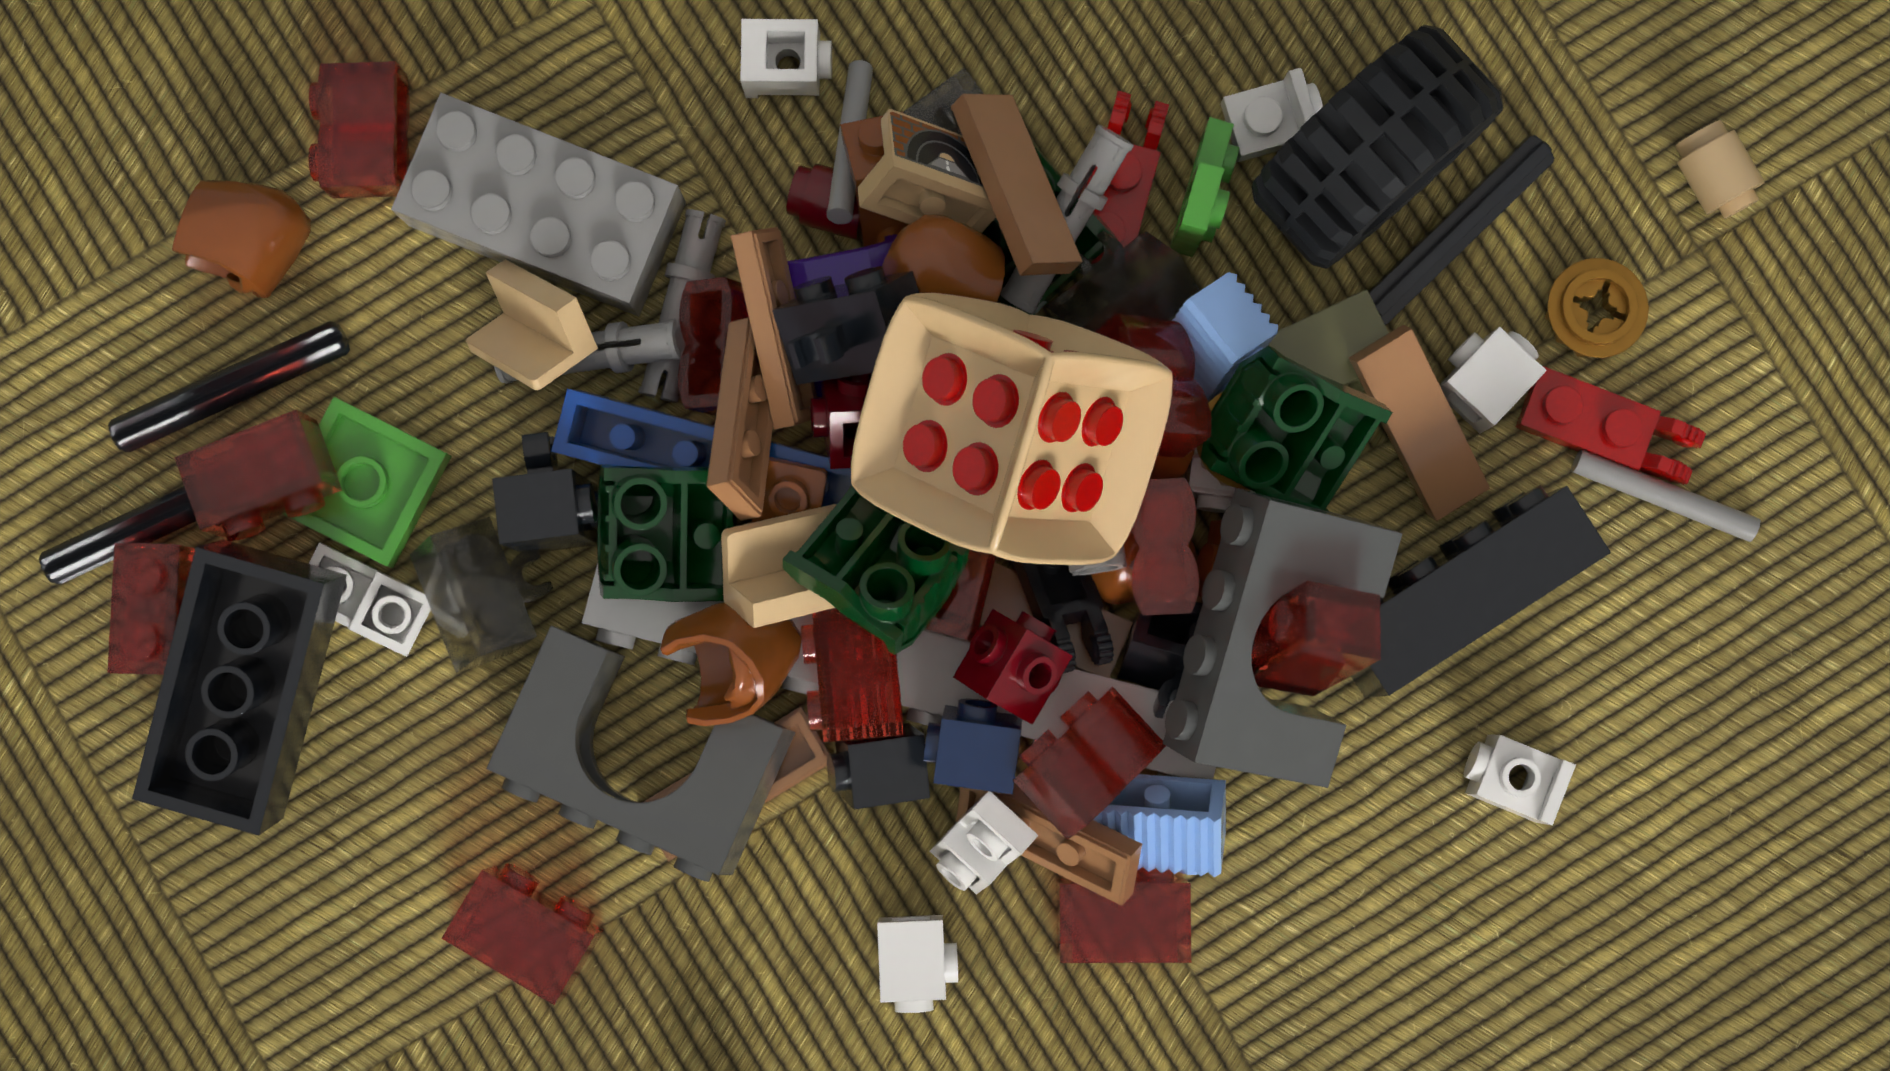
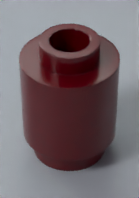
(810, 198)

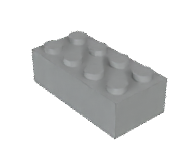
(539, 204)

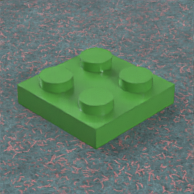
(382, 480)

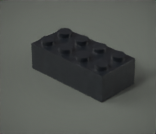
(1479, 584)
(239, 686)

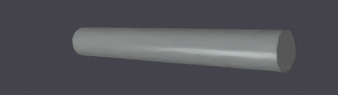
(854, 108)
(1666, 495)

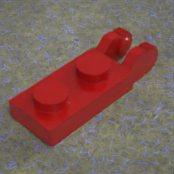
(1133, 180)
(1605, 425)

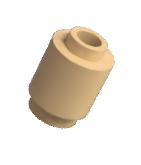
(1719, 170)

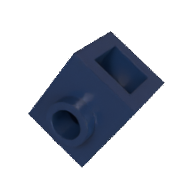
(974, 746)

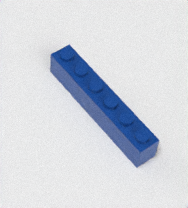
(637, 436)

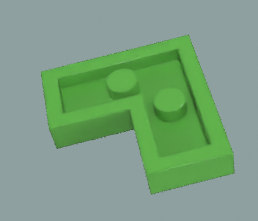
(1203, 200)

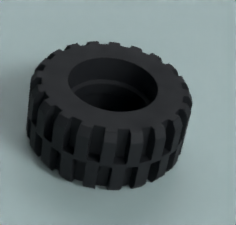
(1376, 145)

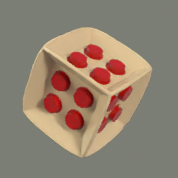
(1009, 430)

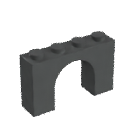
(1261, 556)
(552, 754)

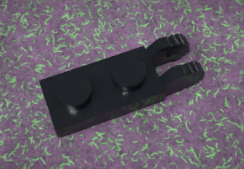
(1064, 600)

